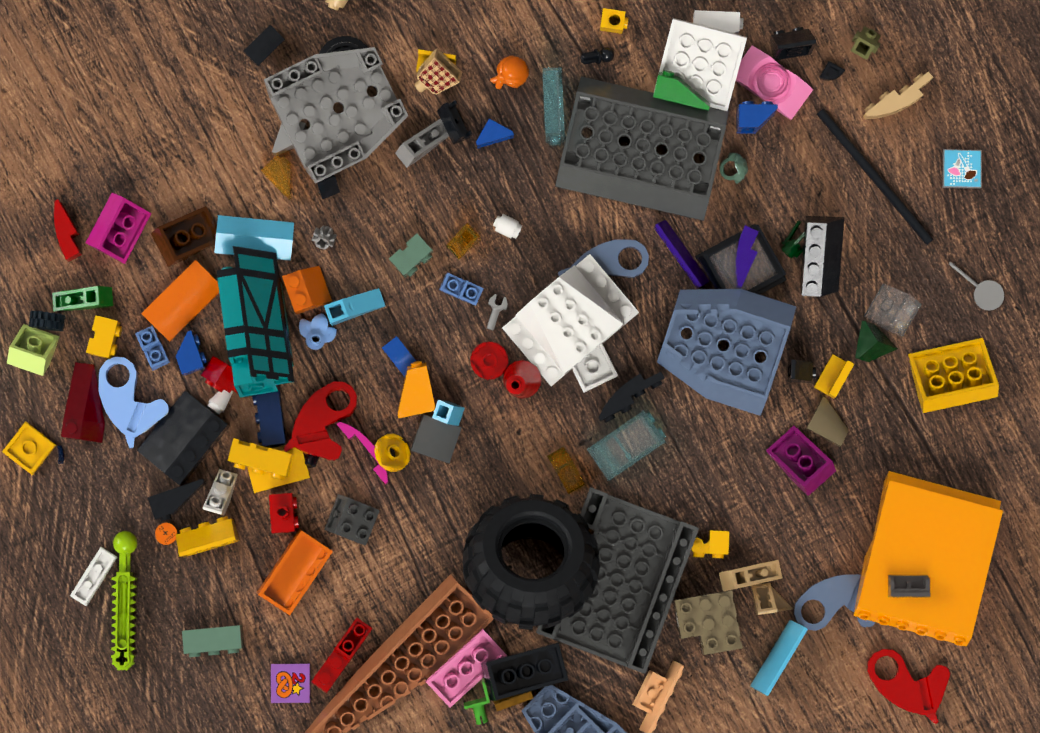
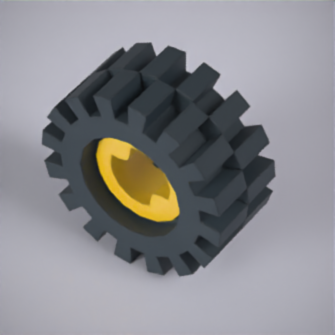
(46, 321)

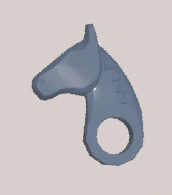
(832, 594)

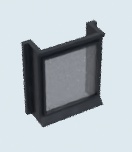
(720, 265)

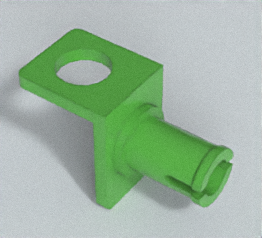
(478, 705)

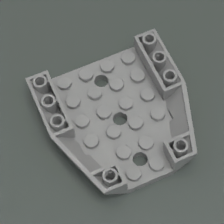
(334, 138)

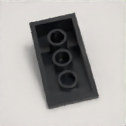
(524, 671)

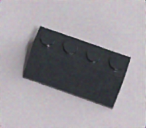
(821, 255)

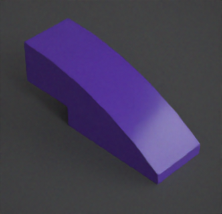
(744, 254)

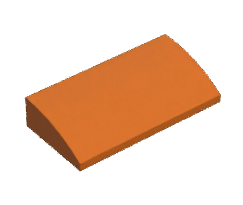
(182, 300)
(294, 572)

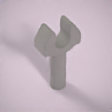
(495, 311)

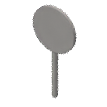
(987, 294)

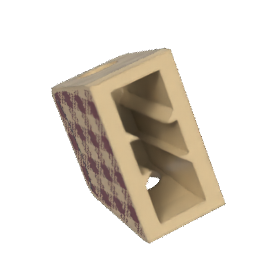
(437, 73)

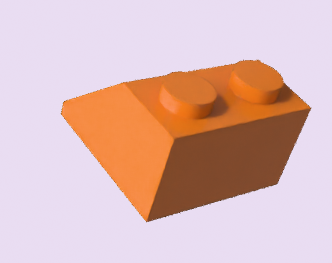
(307, 289)

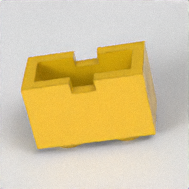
(105, 337)

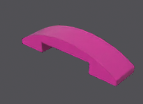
(351, 432)

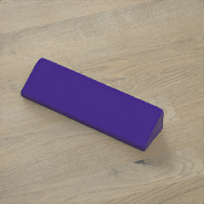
(681, 254)

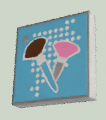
(962, 169)

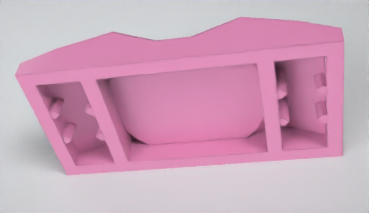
(772, 82)

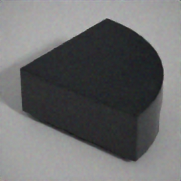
(831, 72)

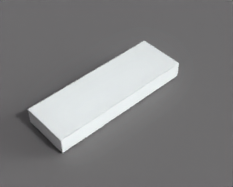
(93, 576)

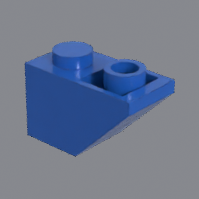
(189, 355)

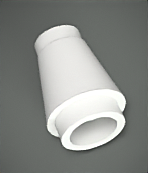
(219, 402)

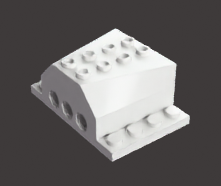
(570, 319)

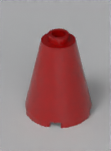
(522, 379)

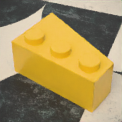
(260, 458)

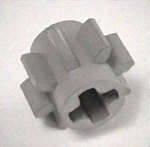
(324, 237)

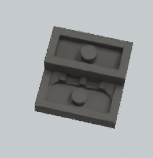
(435, 439)

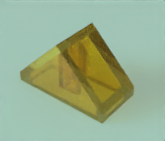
(463, 241)

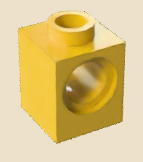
(606, 26)

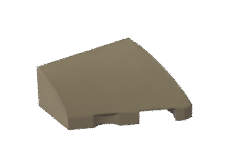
(828, 423)

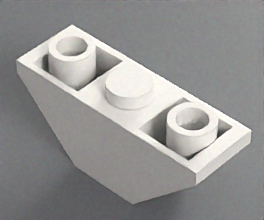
(220, 492)

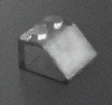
(893, 310)

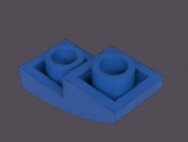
(399, 354)

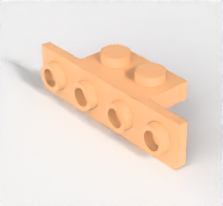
(655, 694)

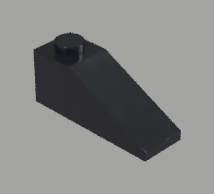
(171, 501)

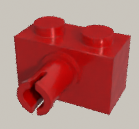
(219, 375)
(283, 513)

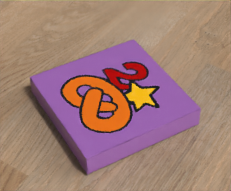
(290, 683)

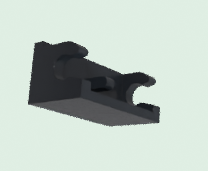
(263, 45)
(453, 122)

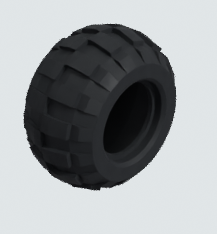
(524, 599)

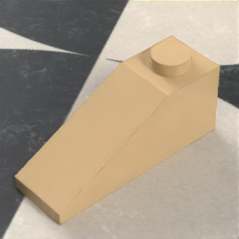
(750, 575)

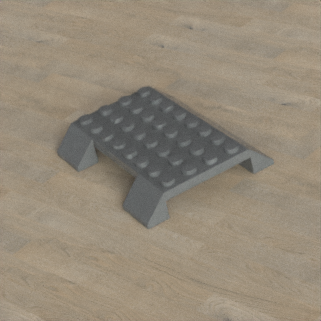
(636, 582)

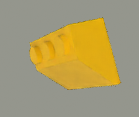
(206, 537)

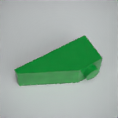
(676, 90)
(83, 298)

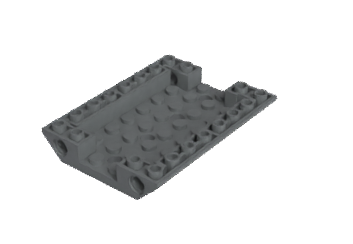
(636, 171)

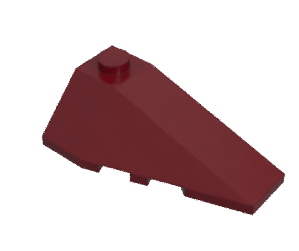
(83, 409)

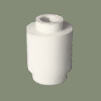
(507, 226)

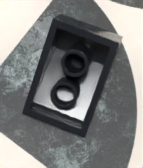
(792, 44)

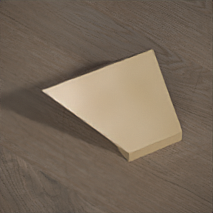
(768, 599)

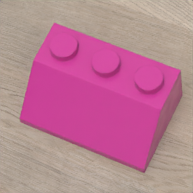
(118, 228)

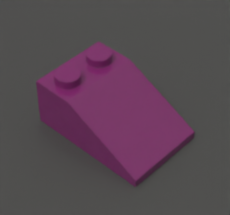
(801, 460)

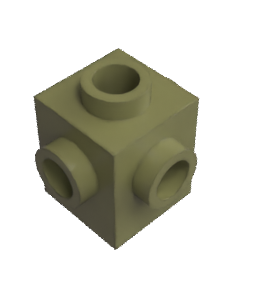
(865, 42)

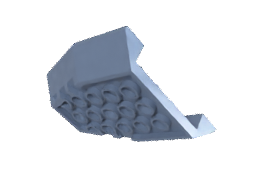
(749, 325)

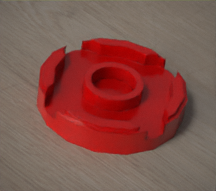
(489, 360)

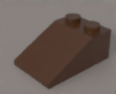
(185, 236)

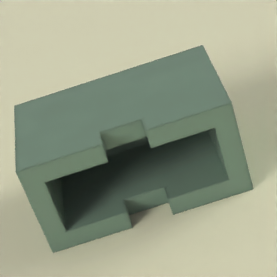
(411, 257)

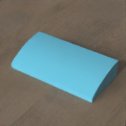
(778, 657)

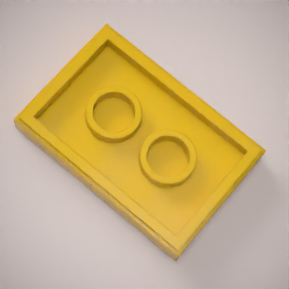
(297, 472)

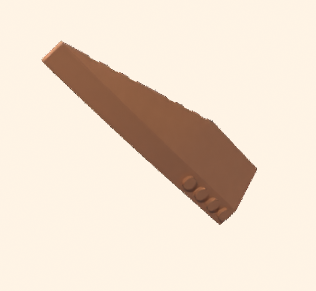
(406, 658)

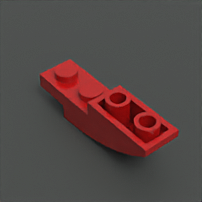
(341, 655)

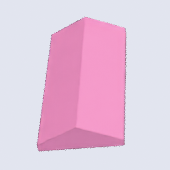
(464, 668)

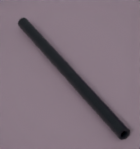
(874, 176)

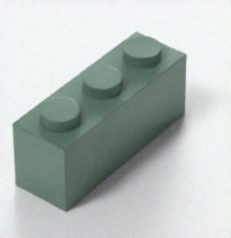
(212, 640)

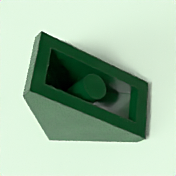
(872, 343)

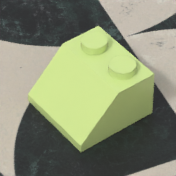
(32, 349)

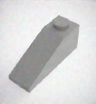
(422, 143)

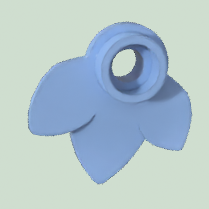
(316, 328)

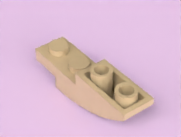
(894, 103)

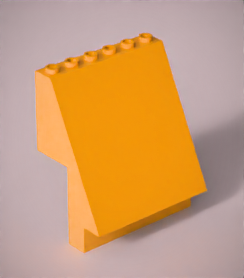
(935, 534)

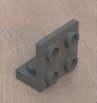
(351, 519)

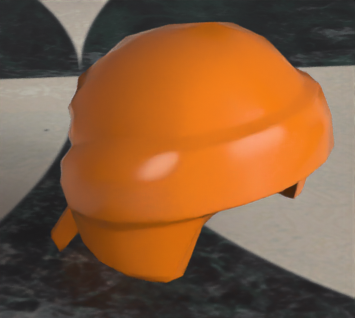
(511, 71)

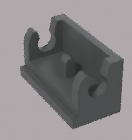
(908, 586)

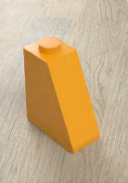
(416, 391)

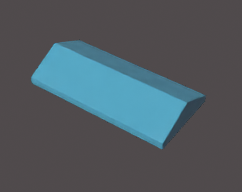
(254, 234)

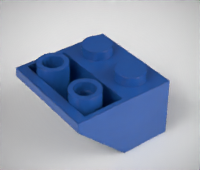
(753, 117)

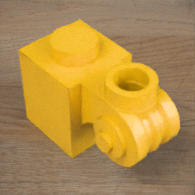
(717, 545)

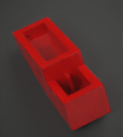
(65, 232)

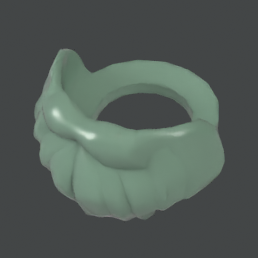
(740, 164)

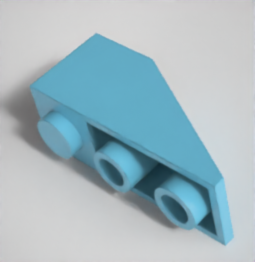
(354, 306)

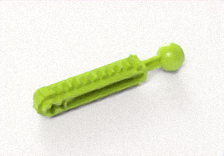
(124, 544)

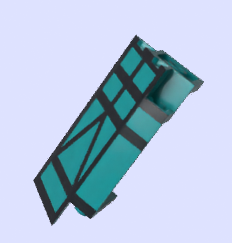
(255, 322)

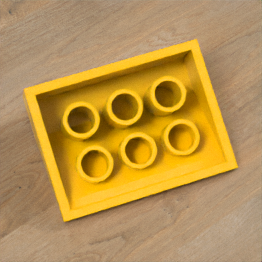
(953, 375)

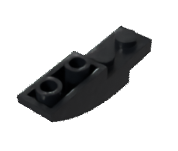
(623, 399)

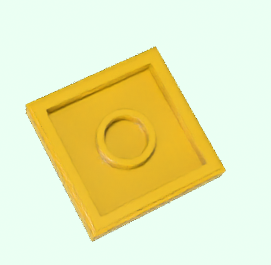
(29, 448)

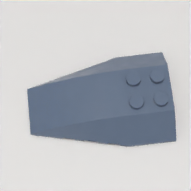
(560, 713)

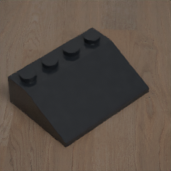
(183, 438)

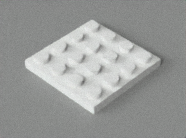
(704, 60)

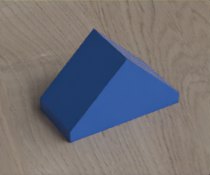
(493, 133)

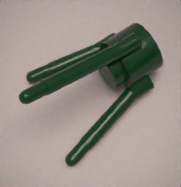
(791, 248)

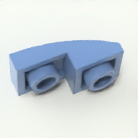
(461, 289)
(152, 347)

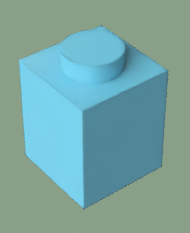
(448, 412)

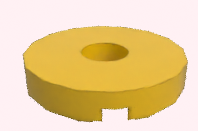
(383, 454)

